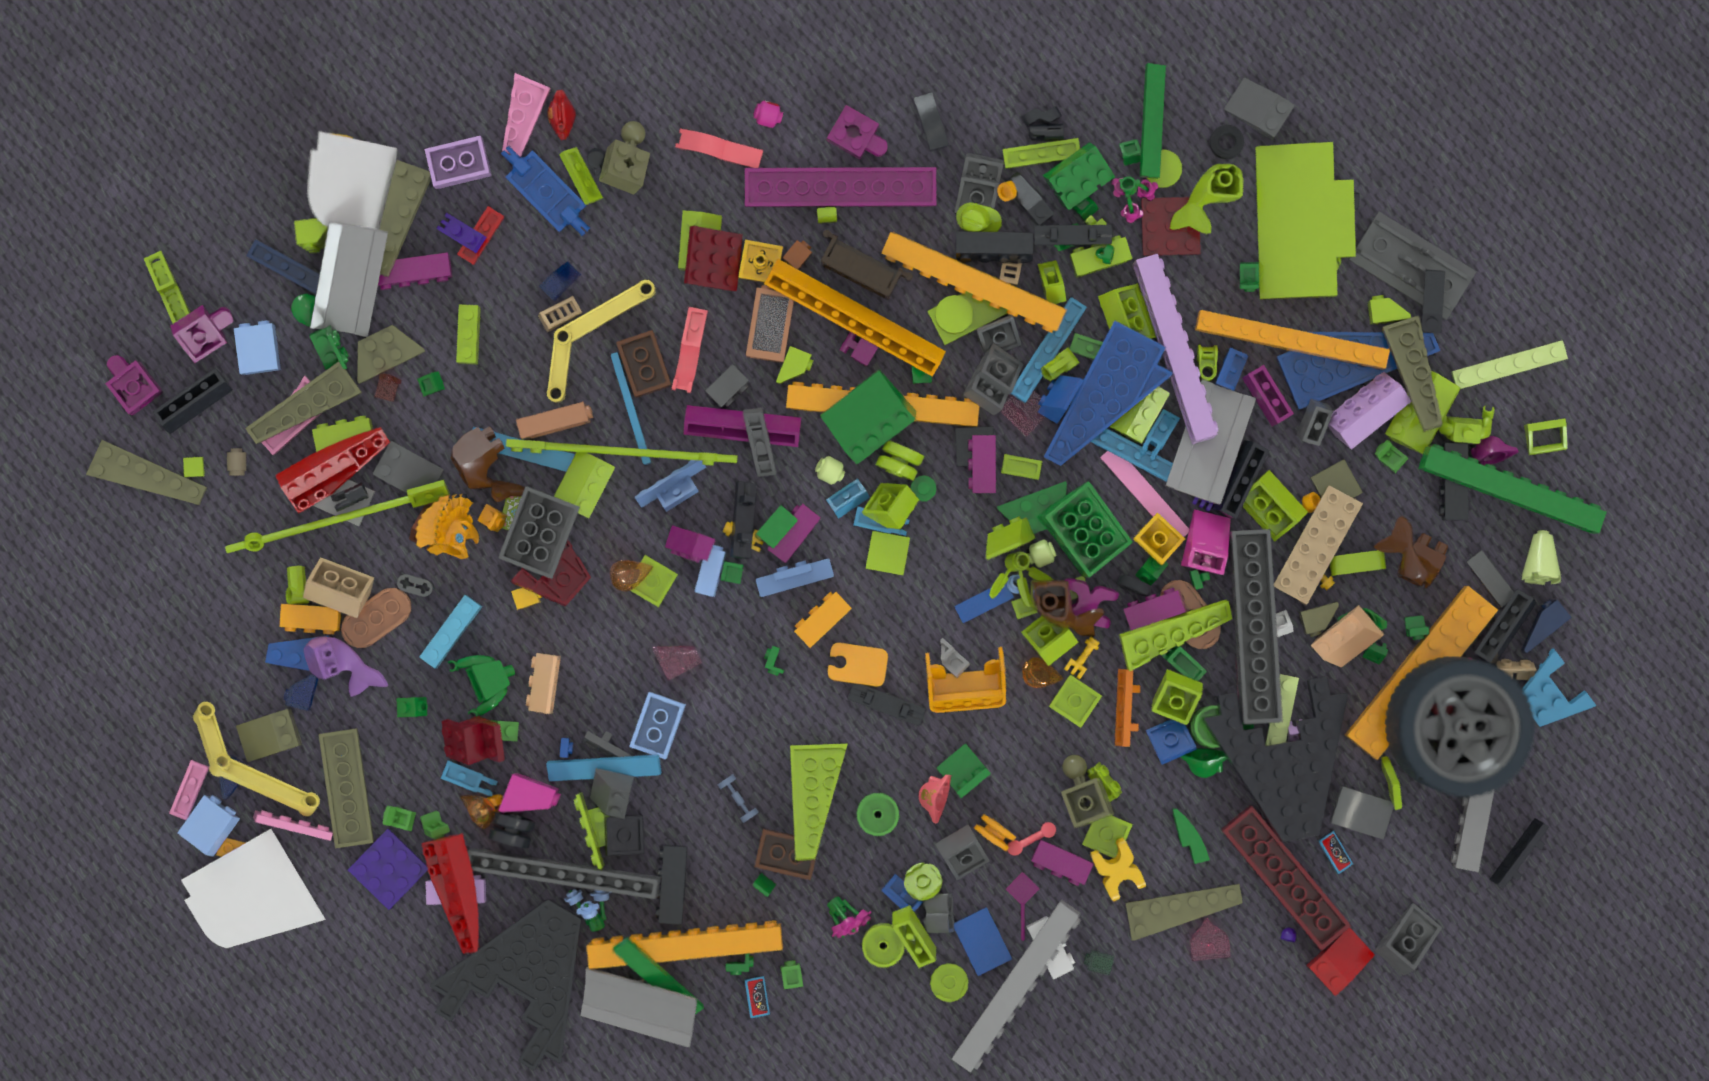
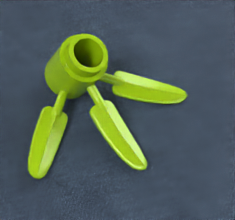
(1017, 563)

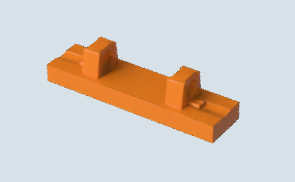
(1124, 707)

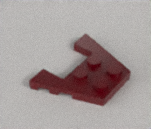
(566, 582)

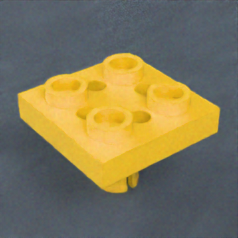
(760, 261)

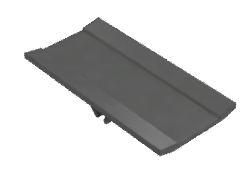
(1402, 261)

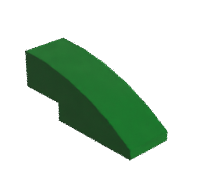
(1184, 663)
(1189, 837)

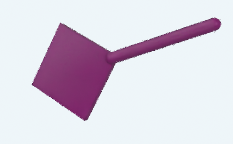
(1022, 890)

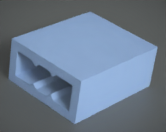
(257, 348)
(711, 572)
(209, 825)

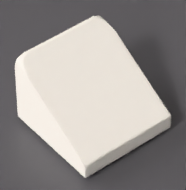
(1283, 623)

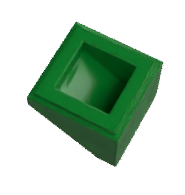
(1130, 152)
(1086, 208)
(920, 377)
(431, 383)
(764, 884)

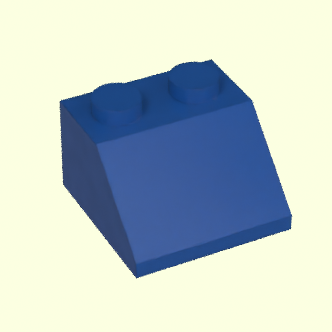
(1059, 398)

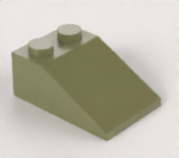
(269, 735)

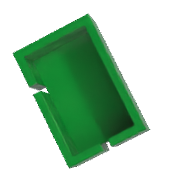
(1079, 176)

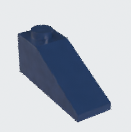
(1546, 622)

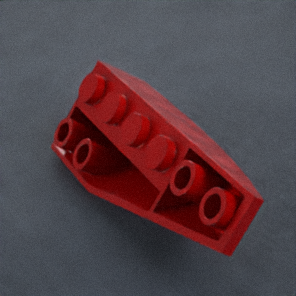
(329, 468)
(455, 887)

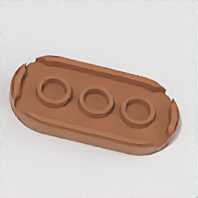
(1192, 602)
(377, 618)

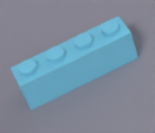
(450, 631)

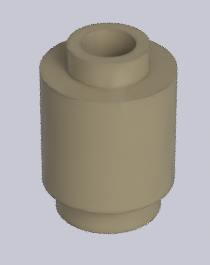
(236, 462)

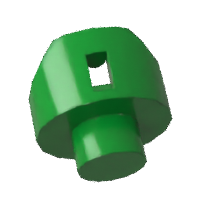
(923, 488)

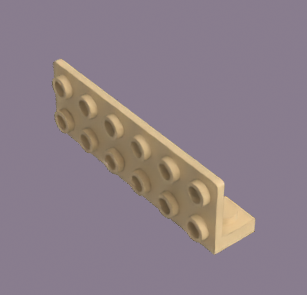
(1317, 545)

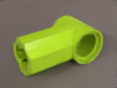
(1061, 363)
(296, 585)

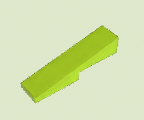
(167, 286)

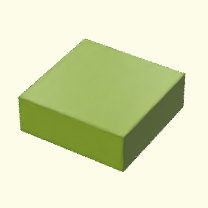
(193, 467)

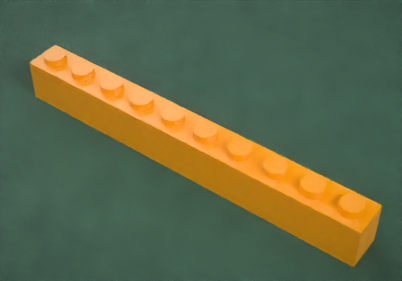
(974, 281)
(855, 317)
(1292, 340)
(927, 409)

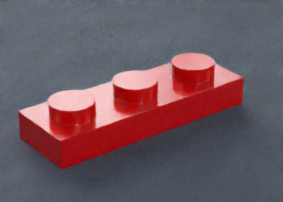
(487, 226)

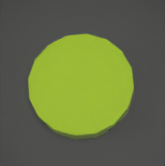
(1169, 171)
(954, 314)
(923, 881)
(949, 982)

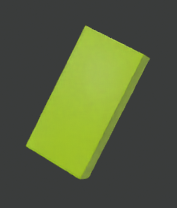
(1021, 467)

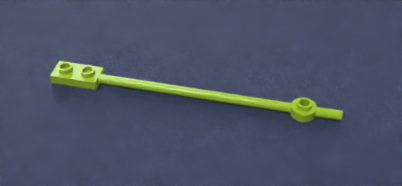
(538, 446)
(416, 496)

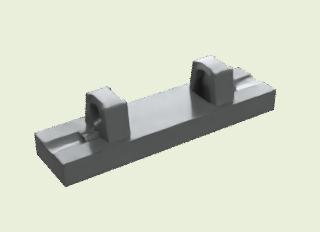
(759, 442)
(603, 746)

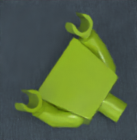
(1468, 429)

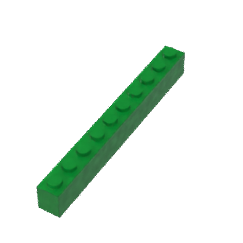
(1511, 489)

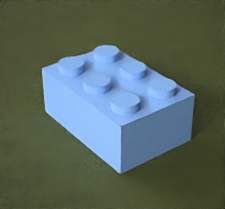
(657, 725)

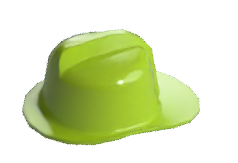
(978, 218)

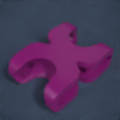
(1090, 600)

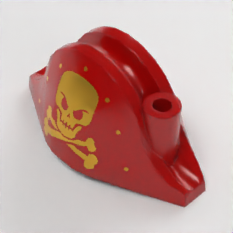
(561, 114)

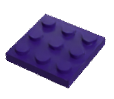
(388, 869)

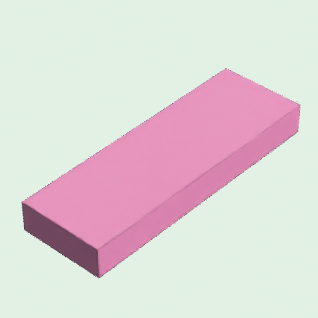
(189, 790)

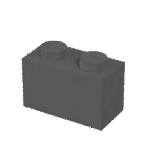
(728, 386)
(1315, 422)

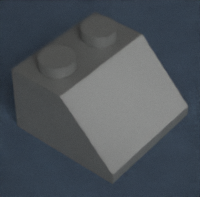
(611, 792)
(962, 852)

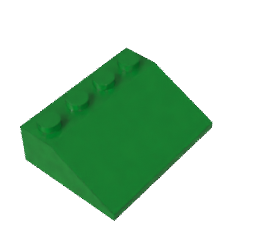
(868, 416)
(1085, 529)

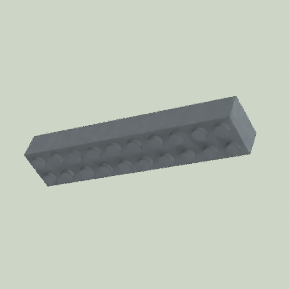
(1255, 626)

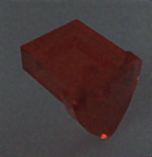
(387, 387)

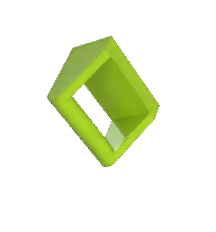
(1529, 428)

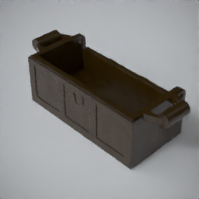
(861, 268)

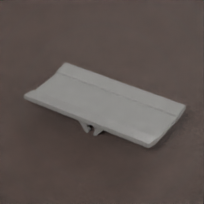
(349, 278)
(1207, 465)
(639, 1007)

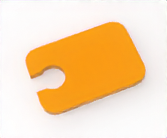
(862, 666)

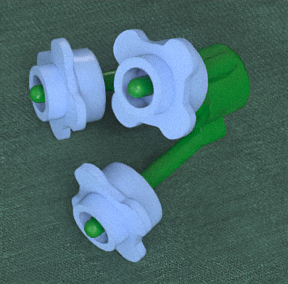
(588, 909)

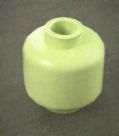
(830, 470)
(1041, 553)

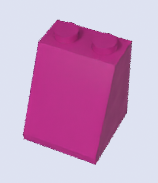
(528, 794)

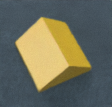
(1159, 538)

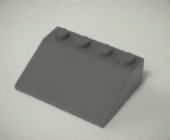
(539, 532)

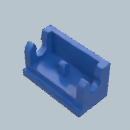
(1231, 369)
(897, 893)

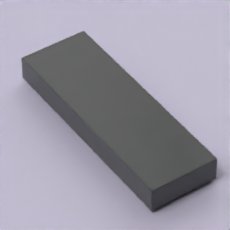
(1490, 578)

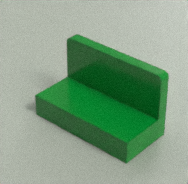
(776, 527)

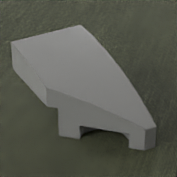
(952, 659)

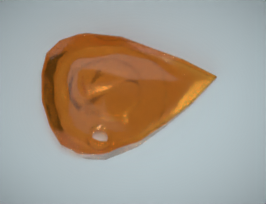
(629, 574)
(1039, 674)
(480, 809)

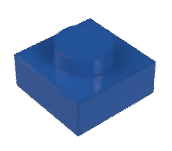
(566, 747)

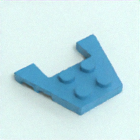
(1546, 698)

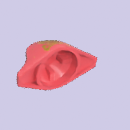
(934, 796)

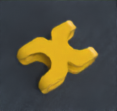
(1118, 869)

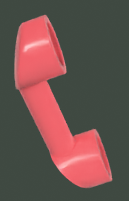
(1047, 830)

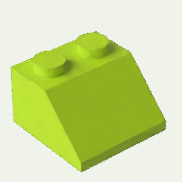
(891, 505)
(1049, 640)

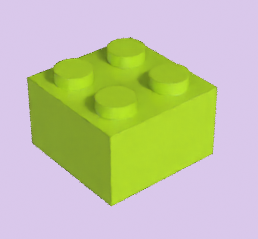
(1177, 697)

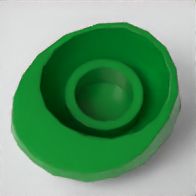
(303, 308)

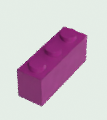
(1267, 395)
(983, 463)
(792, 540)
(689, 544)
(1155, 608)
(1061, 862)

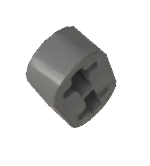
(413, 590)

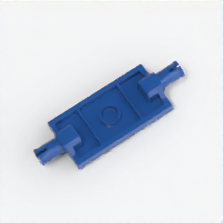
(545, 191)

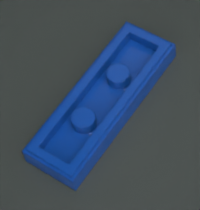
(982, 603)

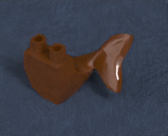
(473, 457)
(1419, 562)
(1054, 604)

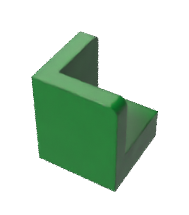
(732, 572)

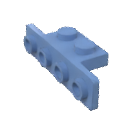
(673, 488)
(791, 578)

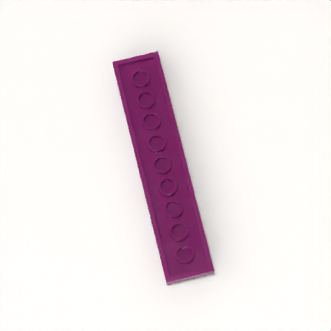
(840, 187)

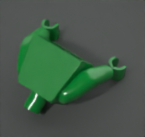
(487, 679)

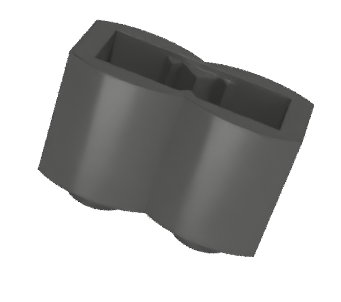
(939, 913)

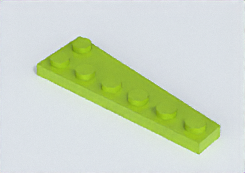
(1157, 638)

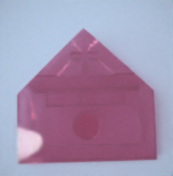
(1209, 943)

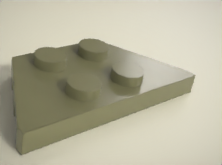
(384, 351)

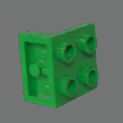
(328, 347)
(964, 769)

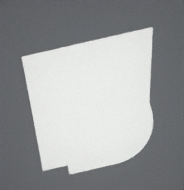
(350, 180)
(250, 894)

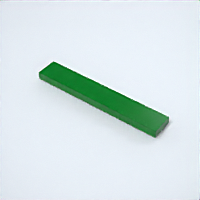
(1152, 121)
(649, 969)

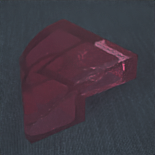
(677, 659)

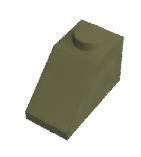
(1317, 618)

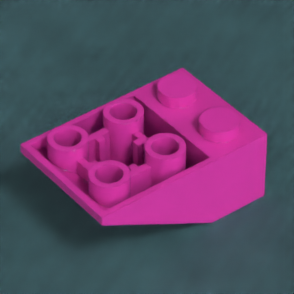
(1207, 543)

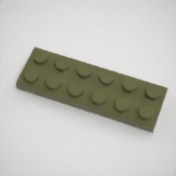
(346, 788)

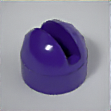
(1288, 934)

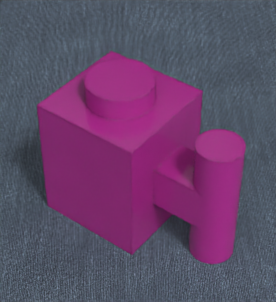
(863, 351)

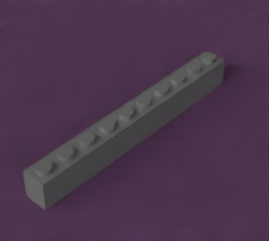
(564, 873)

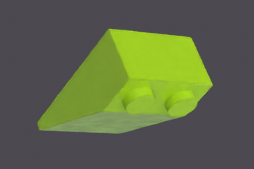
(1008, 537)

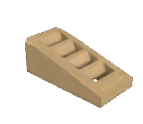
(1013, 281)
(542, 315)

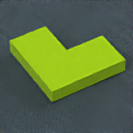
(1393, 782)

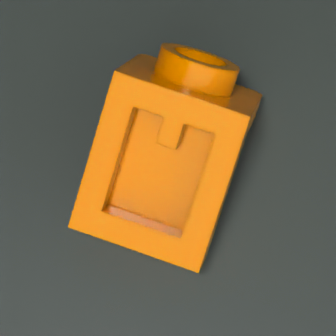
(492, 518)

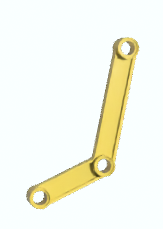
(584, 325)
(244, 774)

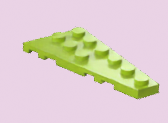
(813, 785)

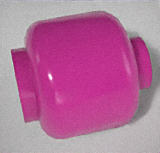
(767, 114)

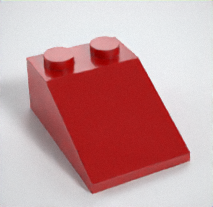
(1341, 961)

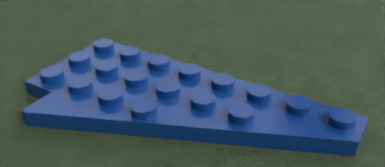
(1323, 377)
(1117, 380)

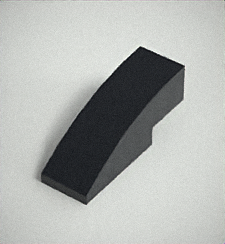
(931, 122)

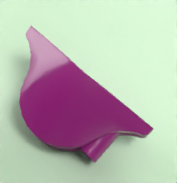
(1492, 451)

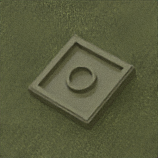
(1338, 477)

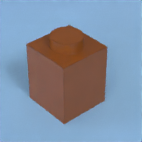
(798, 254)

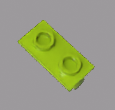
(1112, 787)

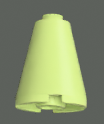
(1542, 560)

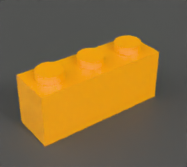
(309, 618)
(822, 618)

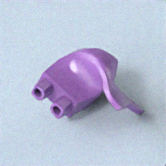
(330, 655)

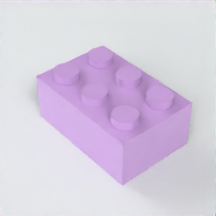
(458, 162)

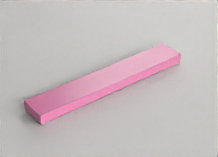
(1143, 491)

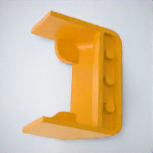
(968, 691)

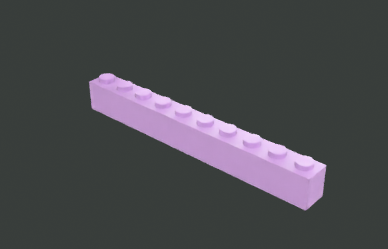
(1177, 354)

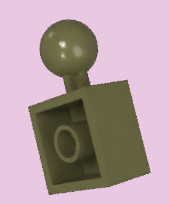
(623, 162)
(1076, 797)

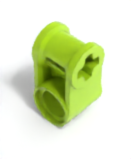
(1207, 360)

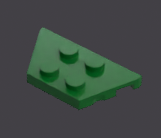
(1033, 505)

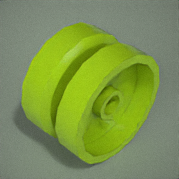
(898, 463)
(871, 945)

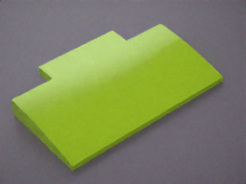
(1302, 220)

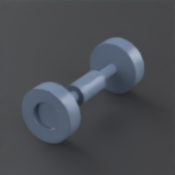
(738, 799)

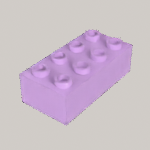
(1368, 410)

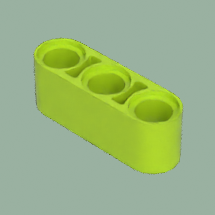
(1357, 562)

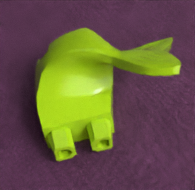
(1218, 185)

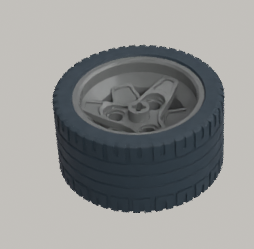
(1510, 726)

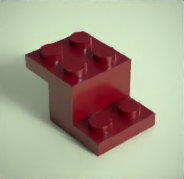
(473, 740)

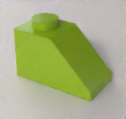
(1052, 282)
(1385, 310)
(794, 365)

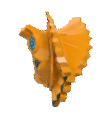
(447, 526)

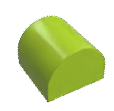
(827, 215)

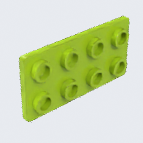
(594, 823)

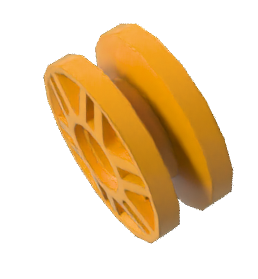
(995, 832)

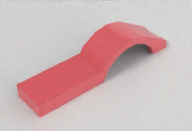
(720, 148)
(690, 349)

